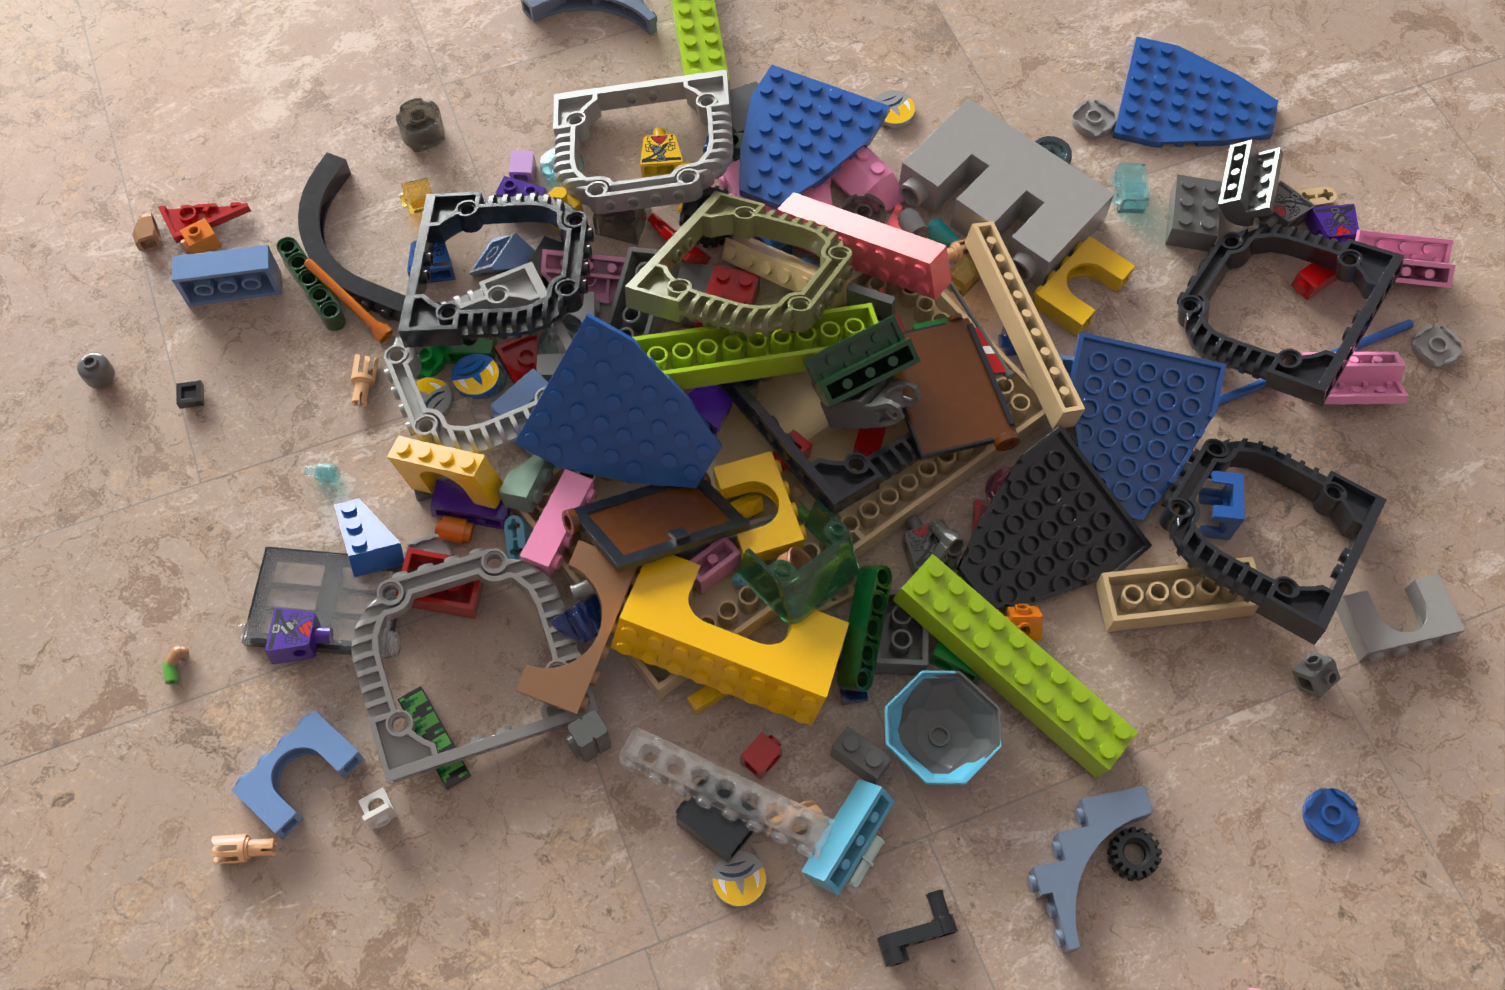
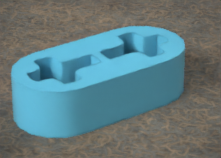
(516, 538)

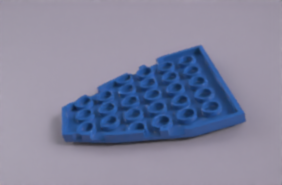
(1188, 99)
(801, 134)
(1141, 414)
(618, 415)

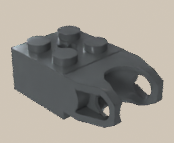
(873, 406)

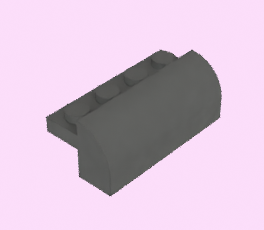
(1249, 183)

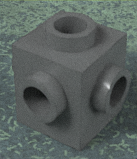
(1316, 674)

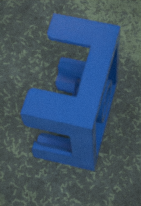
(1227, 503)

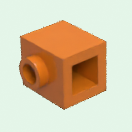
(199, 238)

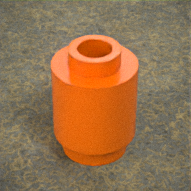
(454, 529)

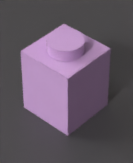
(523, 166)

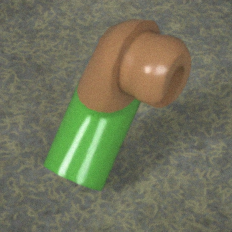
(795, 494)
(170, 664)

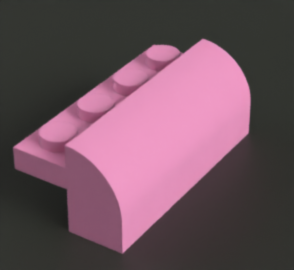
(1424, 259)
(1370, 380)

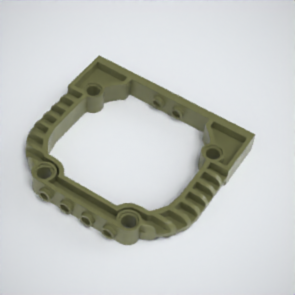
(660, 294)

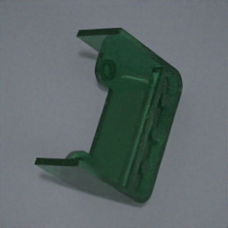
(801, 591)

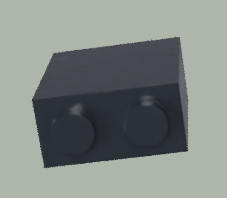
(711, 828)

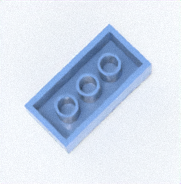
(226, 275)

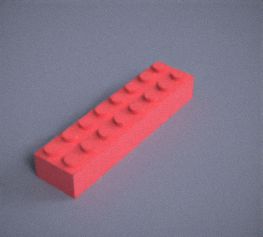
(879, 248)

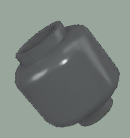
(96, 370)

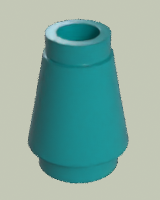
(941, 232)

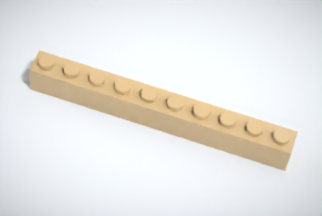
(1024, 326)

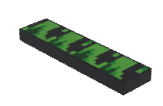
(431, 728)

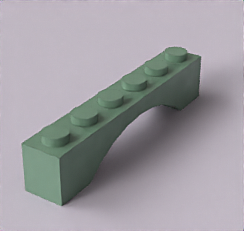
(526, 483)

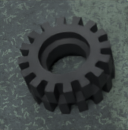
(1149, 847)

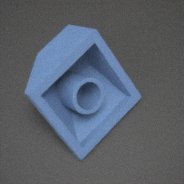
(503, 255)

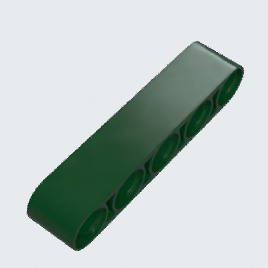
(312, 287)
(864, 628)

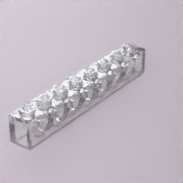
(693, 766)

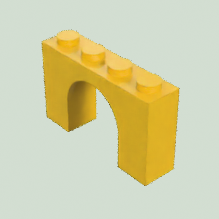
(1088, 260)
(425, 462)
(763, 476)

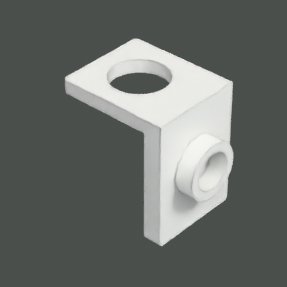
(380, 816)

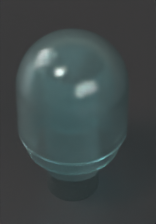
(323, 472)

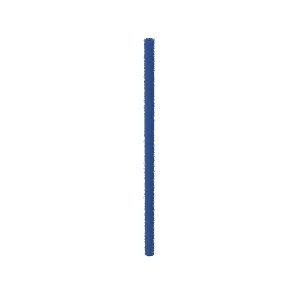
(1366, 341)

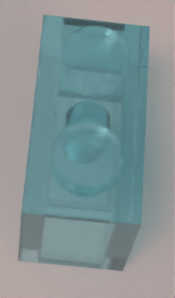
(1131, 188)

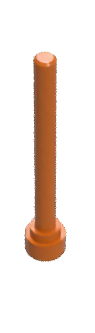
(380, 331)

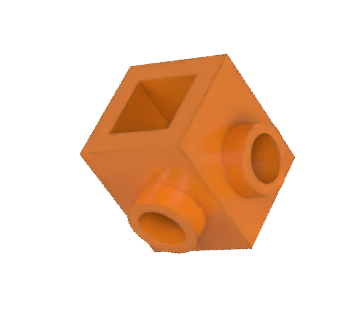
(1027, 619)

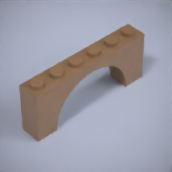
(567, 685)

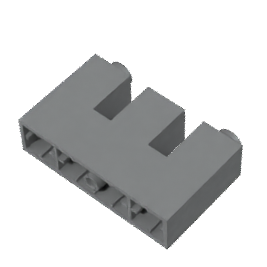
(1007, 181)

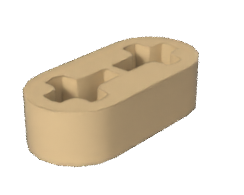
(1314, 196)

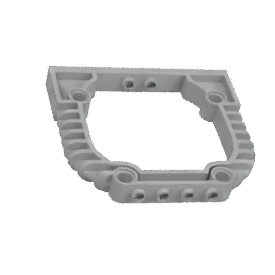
(580, 109)
(507, 290)
(405, 752)

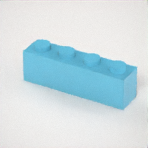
(850, 837)

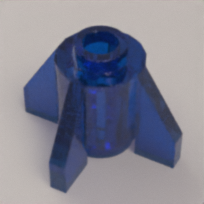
(581, 621)

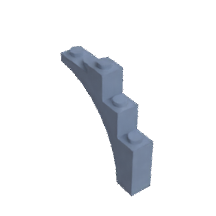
(632, 10)
(1060, 880)

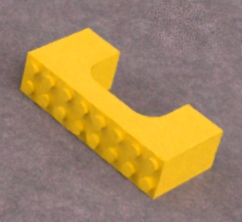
(781, 677)

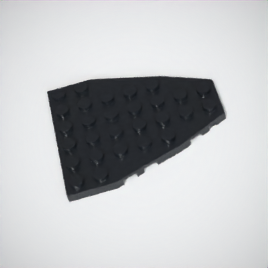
(1049, 528)

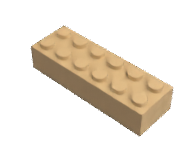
(1166, 598)

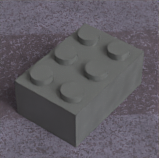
(1193, 213)
(902, 642)

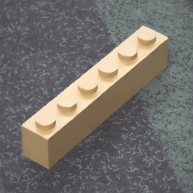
(774, 265)

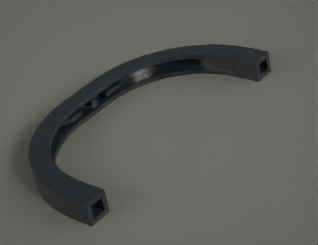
(313, 209)

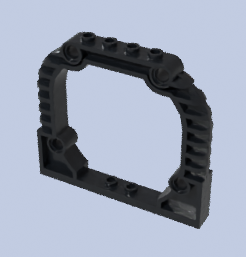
(447, 214)
(1289, 372)
(826, 480)
(1296, 608)

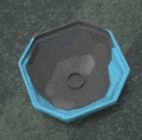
(943, 727)

